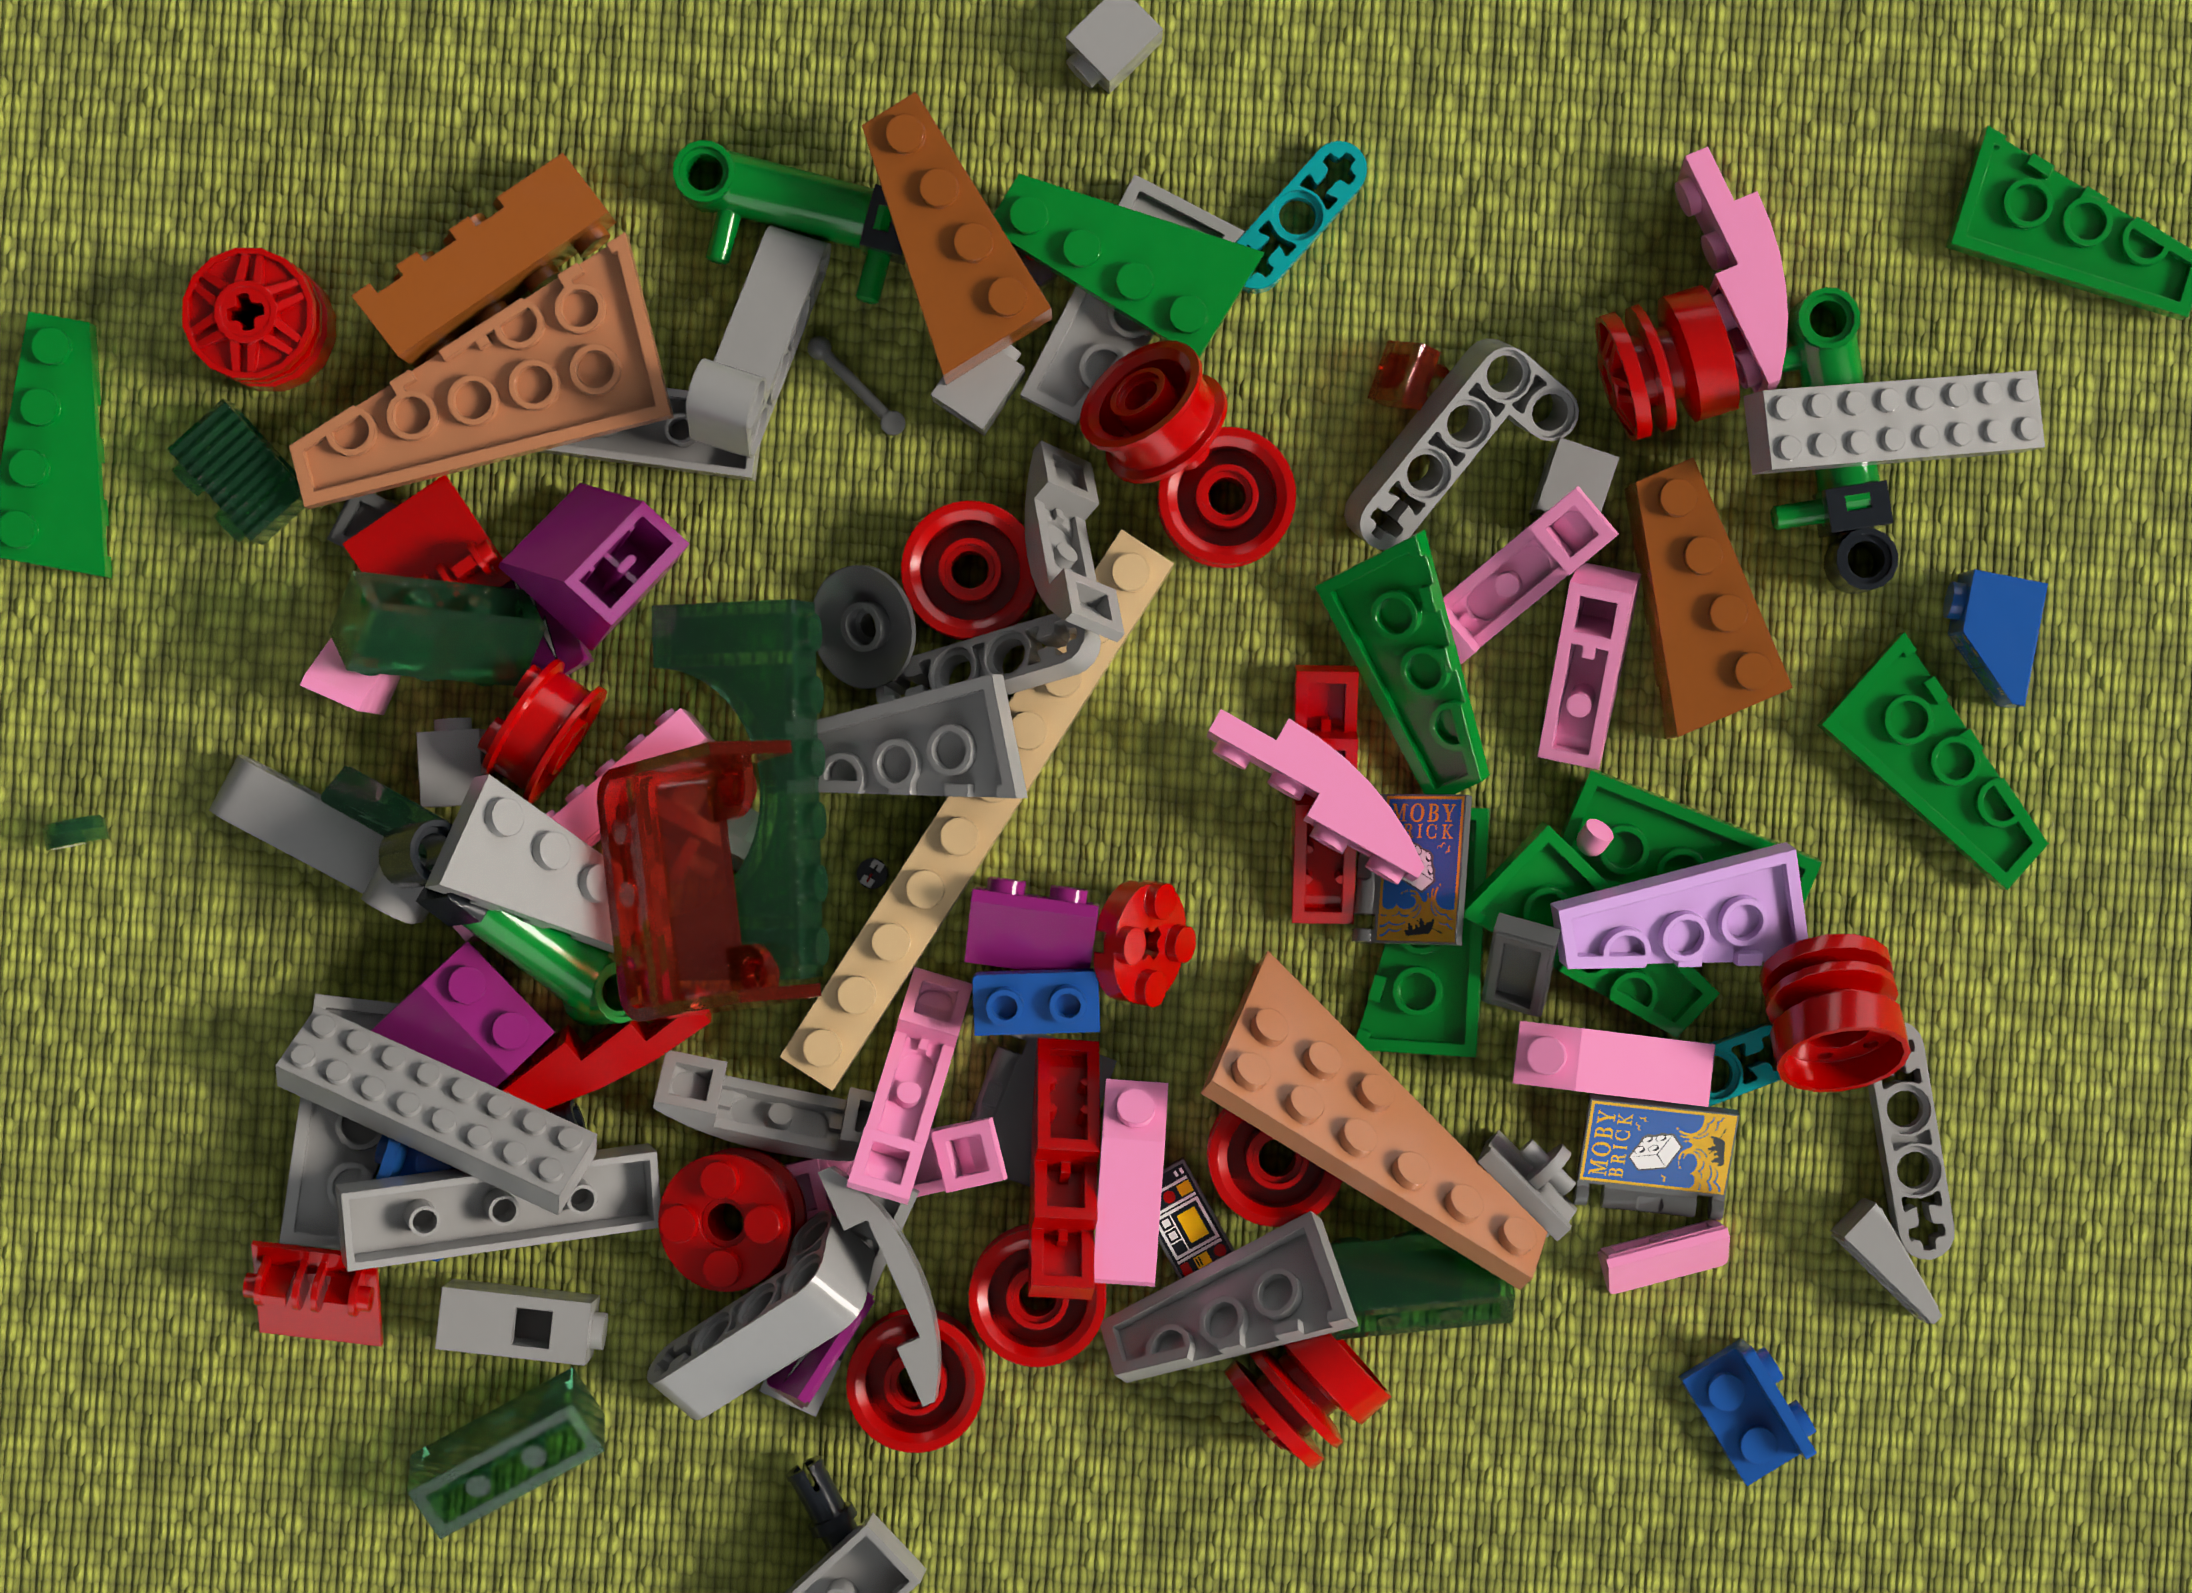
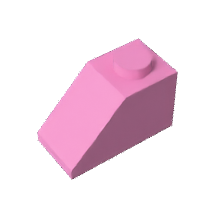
(358, 691)

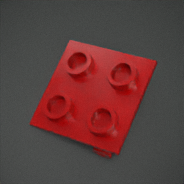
(429, 539)
(313, 1295)

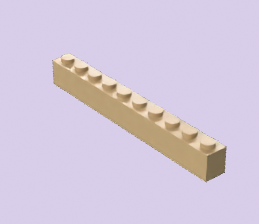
(958, 845)

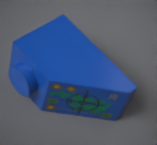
(1996, 630)

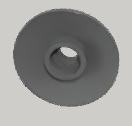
(850, 643)

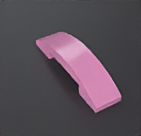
(1525, 570)
(910, 1086)
(953, 1160)

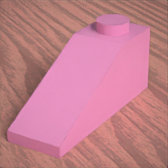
(1588, 664)
(1614, 1063)
(1130, 1182)

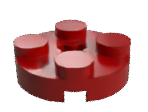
(1142, 942)

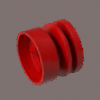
(287, 341)
(1680, 359)
(1834, 1013)
(1303, 1391)

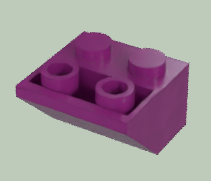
(594, 560)
(1030, 929)

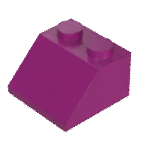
(467, 1019)

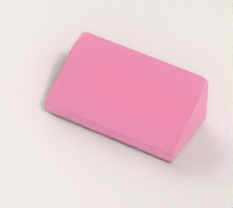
(1664, 1256)

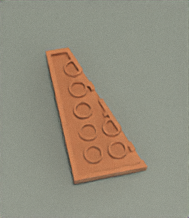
(525, 381)
(1332, 1102)

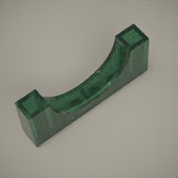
(766, 670)

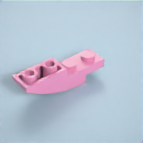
(1752, 279)
(1345, 803)

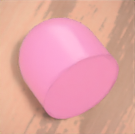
(1594, 837)

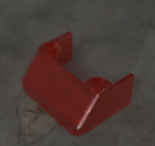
(676, 885)

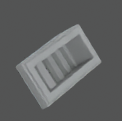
(1877, 1248)

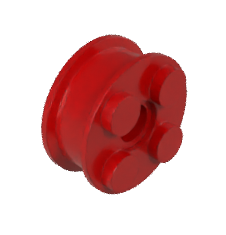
(1154, 412)
(1239, 537)
(940, 542)
(540, 729)
(1255, 1192)
(695, 1227)
(1011, 1327)
(897, 1416)

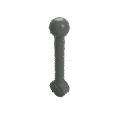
(891, 421)

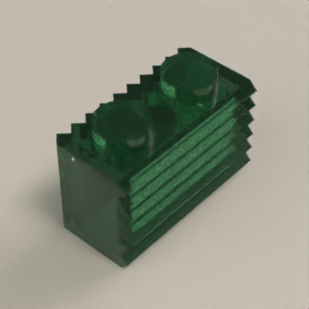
(239, 472)

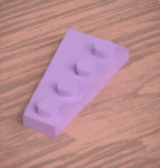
(1696, 915)

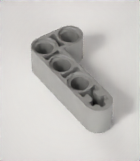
(738, 390)
(1452, 453)
(312, 832)
(771, 1324)

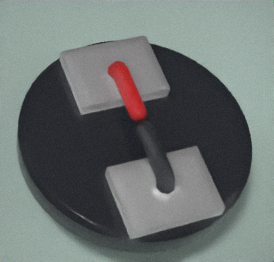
(872, 873)

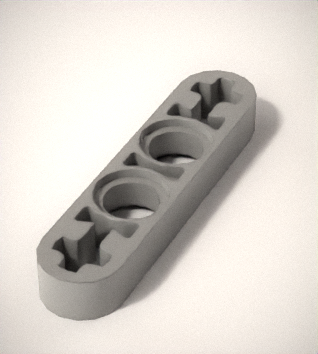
(989, 650)
(1921, 1137)

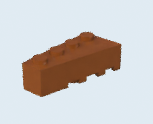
(958, 257)
(488, 262)
(1699, 608)

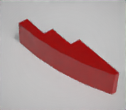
(1320, 876)
(570, 1068)
(1064, 1169)

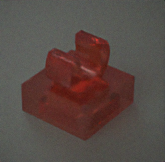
(1406, 375)

